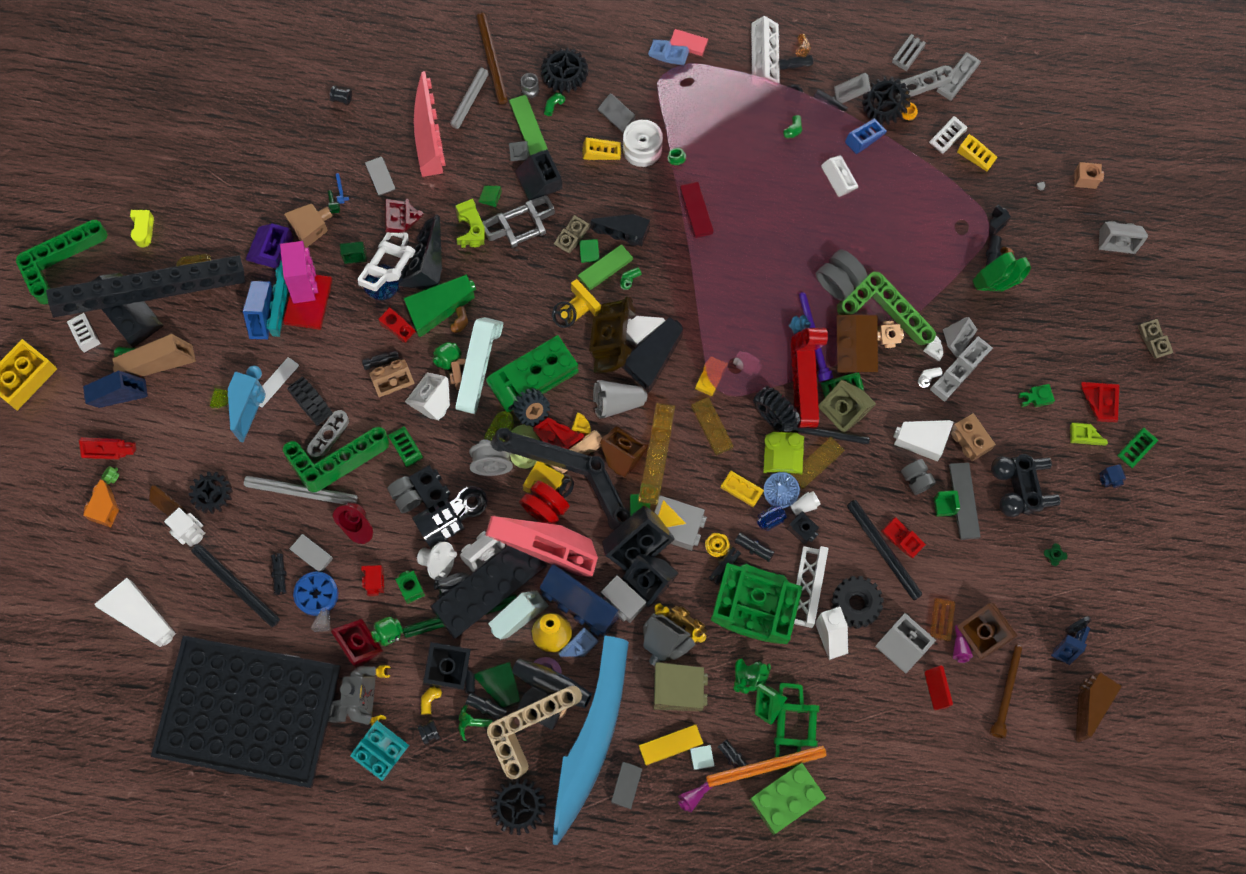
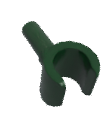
(334, 206)

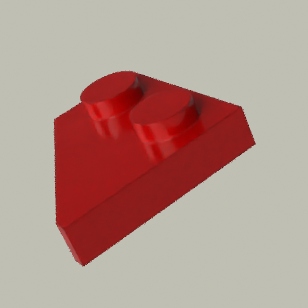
(1102, 400)
(557, 434)

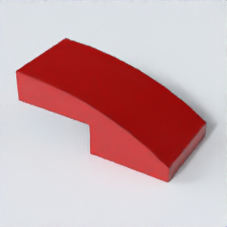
(901, 537)

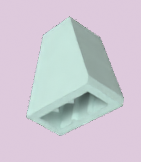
(517, 614)

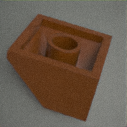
(622, 450)

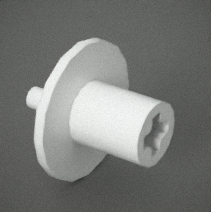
(438, 560)

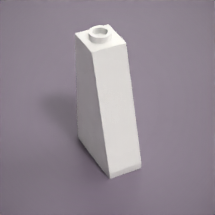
(134, 610)

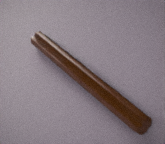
(492, 58)

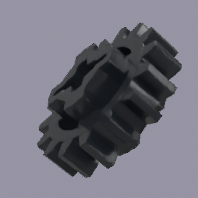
(217, 496)

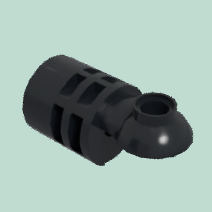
(445, 517)

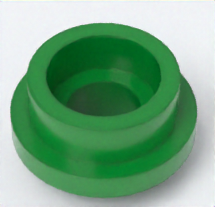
(673, 159)

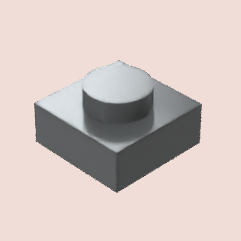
(519, 151)
(337, 713)

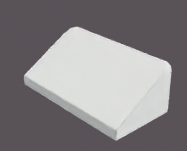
(839, 175)

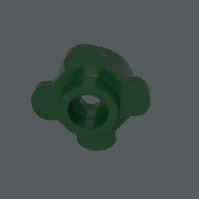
(1054, 560)

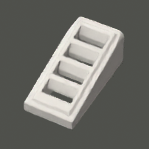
(955, 123)
(89, 343)

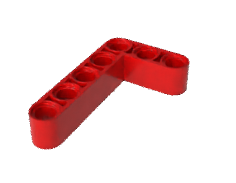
(804, 373)

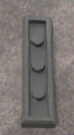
(967, 516)

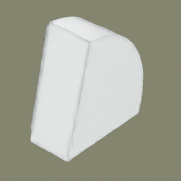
(935, 349)

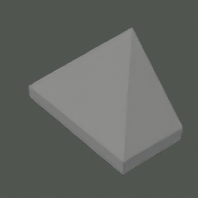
(959, 335)

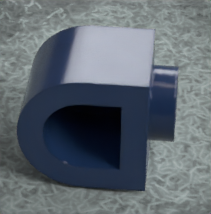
(1112, 476)

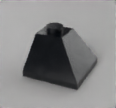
(649, 577)

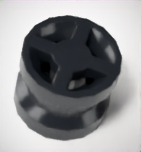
(428, 731)

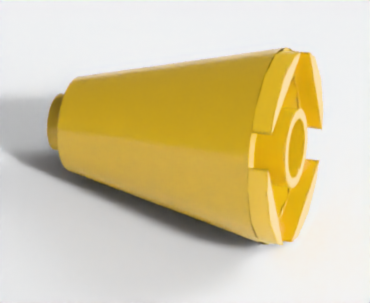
(551, 632)

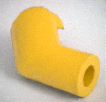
(426, 699)

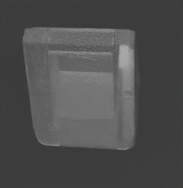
(322, 622)

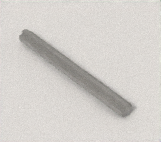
(299, 490)

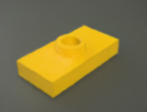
(742, 488)

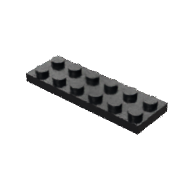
(485, 589)

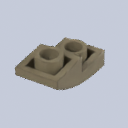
(572, 234)
(1154, 339)

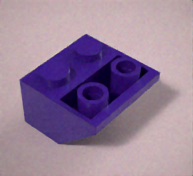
(266, 245)

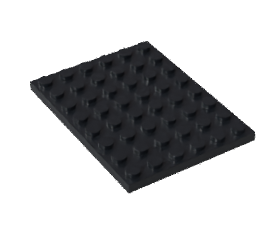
(246, 711)

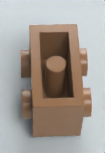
(391, 377)
(972, 437)

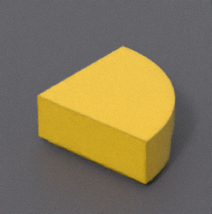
(581, 425)

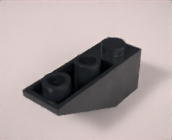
(623, 227)

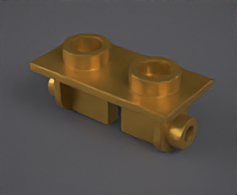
(681, 617)

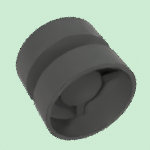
(841, 275)

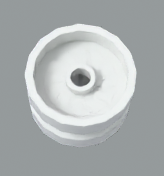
(642, 143)

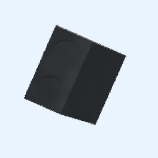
(446, 666)

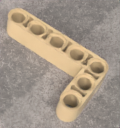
(526, 719)

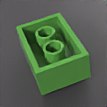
(787, 799)

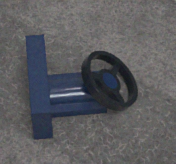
(1071, 648)

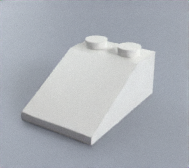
(480, 551)

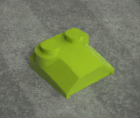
(784, 452)

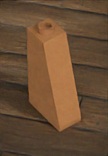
(155, 357)

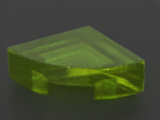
(219, 398)

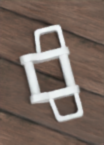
(403, 252)

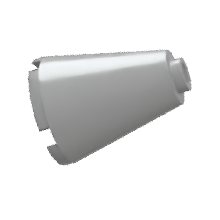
(616, 398)

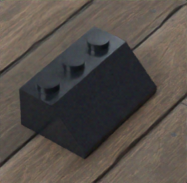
(638, 535)

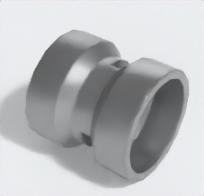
(529, 85)

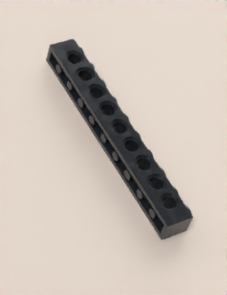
(145, 286)

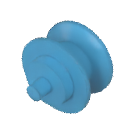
(798, 324)

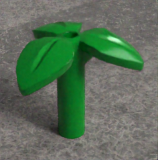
(467, 720)

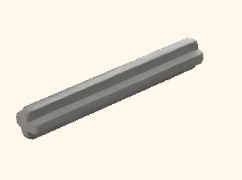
(469, 98)

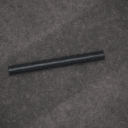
(835, 435)

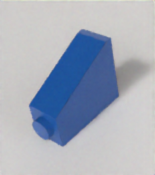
(258, 309)

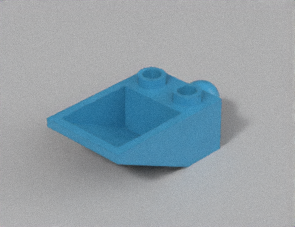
(244, 399)

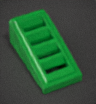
(848, 378)
(1148, 437)
(413, 458)

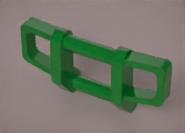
(801, 708)

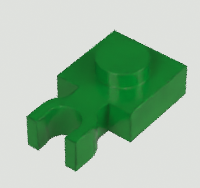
(1039, 395)

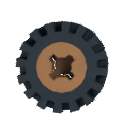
(524, 410)

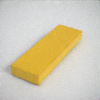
(671, 745)

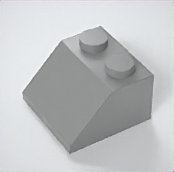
(1121, 237)

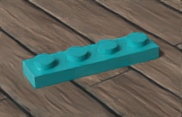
(277, 306)

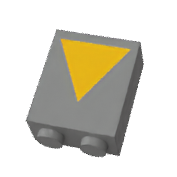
(681, 521)

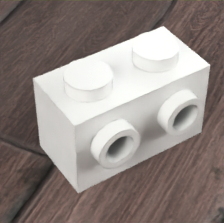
(185, 527)

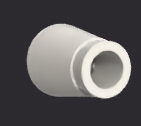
(806, 503)

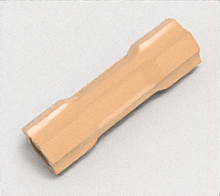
(587, 445)

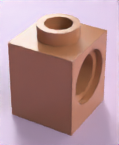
(1081, 178)

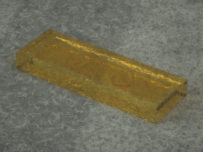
(712, 426)
(818, 462)

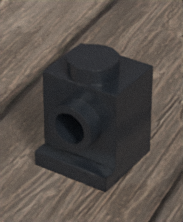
(802, 535)

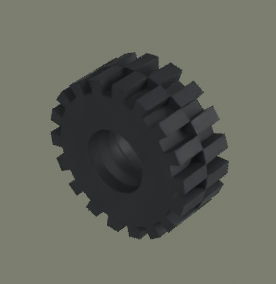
(309, 400)
(864, 589)

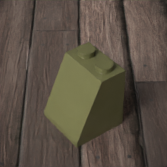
(679, 687)

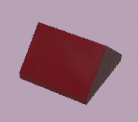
(357, 642)

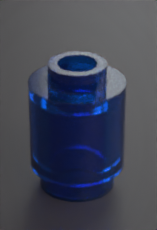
(771, 518)

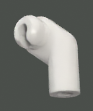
(927, 375)

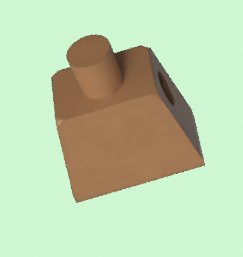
(308, 223)

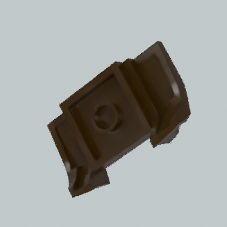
(609, 335)

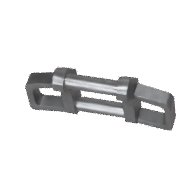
(529, 206)

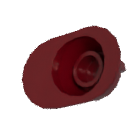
(353, 522)

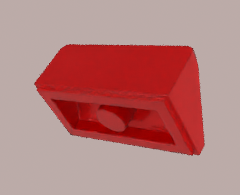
(938, 688)

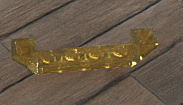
(657, 454)

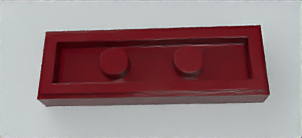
(696, 209)

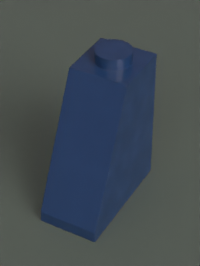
(115, 389)

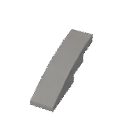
(961, 368)

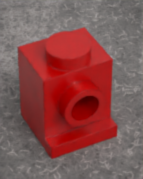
(373, 579)

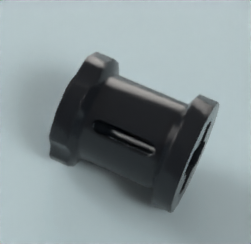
(340, 95)

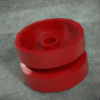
(544, 503)

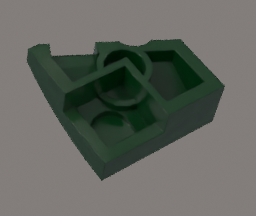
(500, 684)

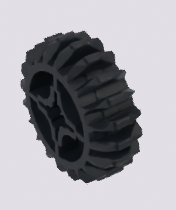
(573, 76)
(891, 87)
(776, 410)
(502, 802)

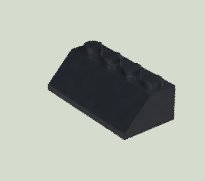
(132, 320)

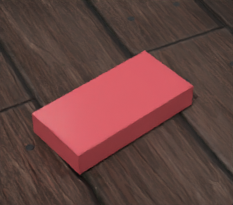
(695, 43)

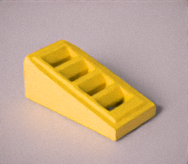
(601, 144)
(968, 153)

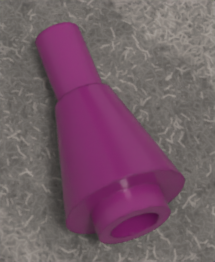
(961, 648)
(690, 799)

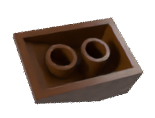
(1093, 702)

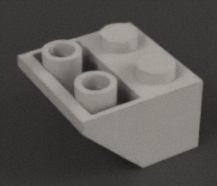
(905, 643)

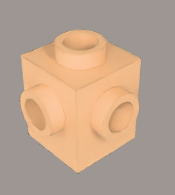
(883, 334)

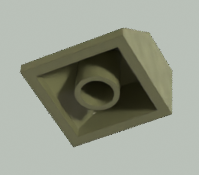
(846, 405)

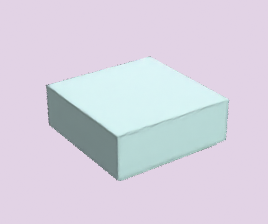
(702, 757)

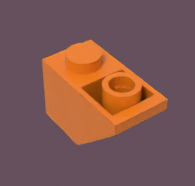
(102, 505)

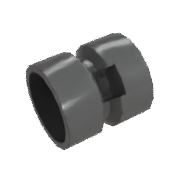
(918, 476)
(403, 493)

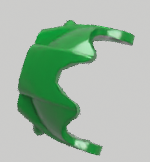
(750, 675)

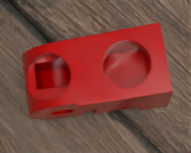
(397, 325)

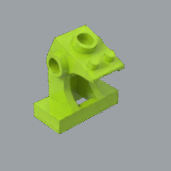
(467, 212)

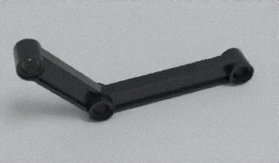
(570, 461)

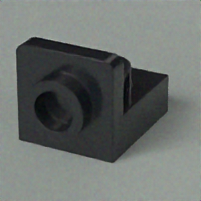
(1000, 220)

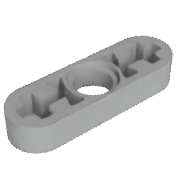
(341, 426)

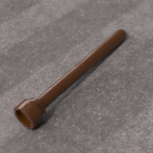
(999, 728)

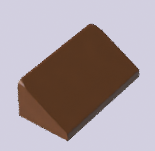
(163, 501)

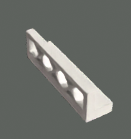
(762, 49)
(816, 583)

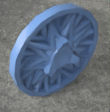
(781, 489)

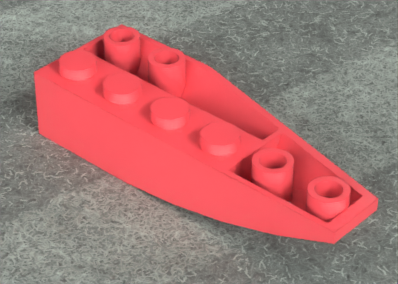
(426, 131)
(546, 542)

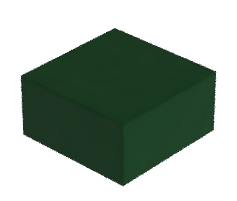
(353, 252)

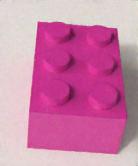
(298, 271)

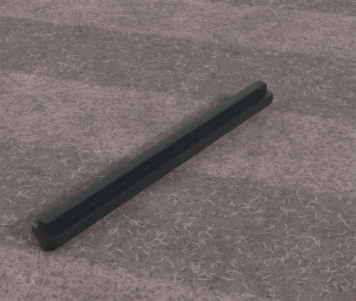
(884, 550)
(235, 585)

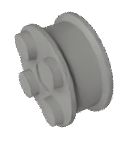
(489, 461)

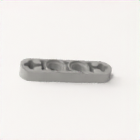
(923, 87)

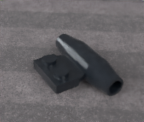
(545, 683)

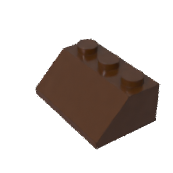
(857, 343)

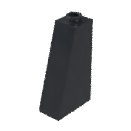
(653, 353)

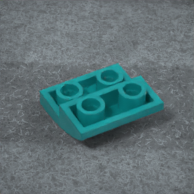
(379, 750)

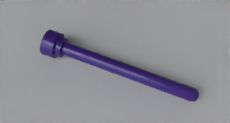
(823, 372)

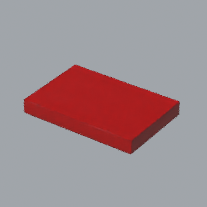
(310, 313)

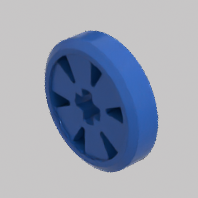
(307, 584)

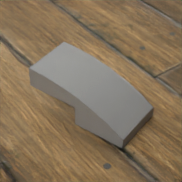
(380, 176)

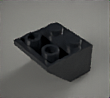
(539, 175)

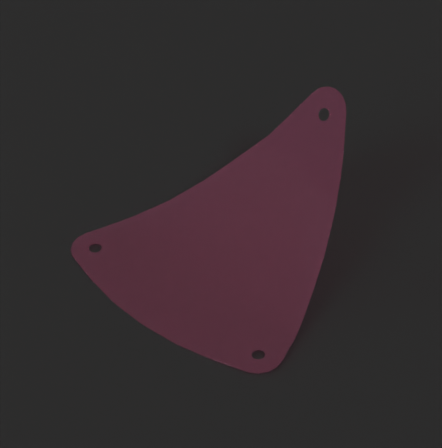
(784, 221)

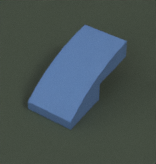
(668, 53)

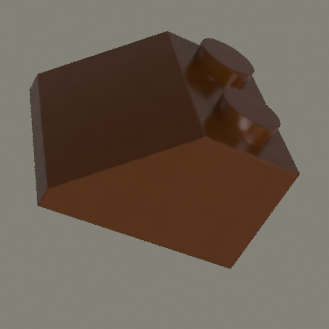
(987, 630)

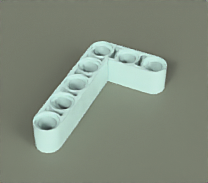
(476, 363)

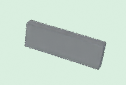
(962, 73)

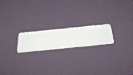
(278, 378)

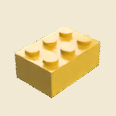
(23, 374)

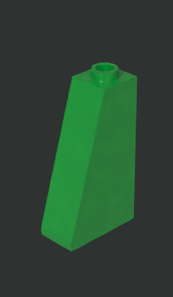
(438, 303)

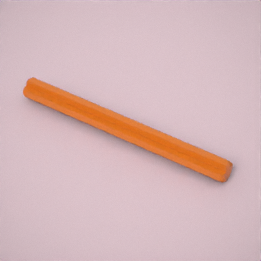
(766, 766)

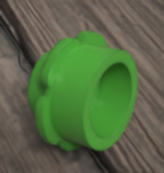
(110, 475)

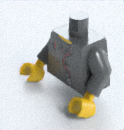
(667, 639)
(358, 693)

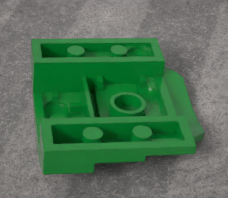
(757, 604)

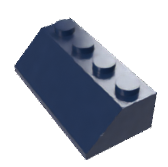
(579, 601)

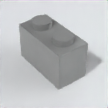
(623, 598)

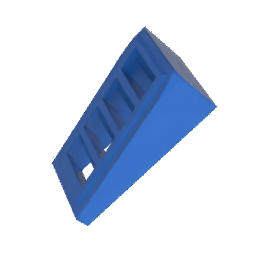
(856, 143)

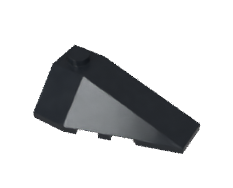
(426, 263)

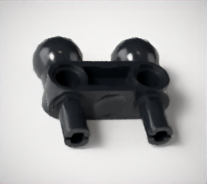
(1024, 483)

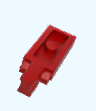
(105, 448)

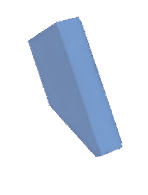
(579, 645)

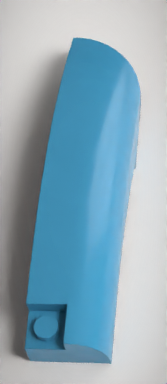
(590, 749)

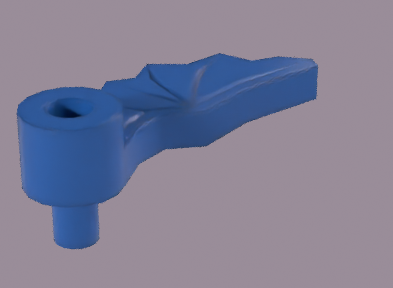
(341, 199)

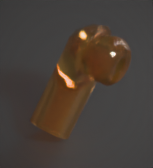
(805, 46)

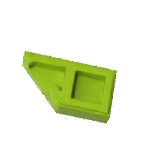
(1085, 434)

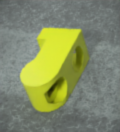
(143, 227)

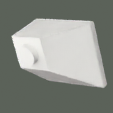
(431, 396)

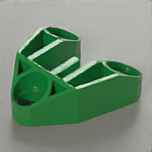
(1002, 273)

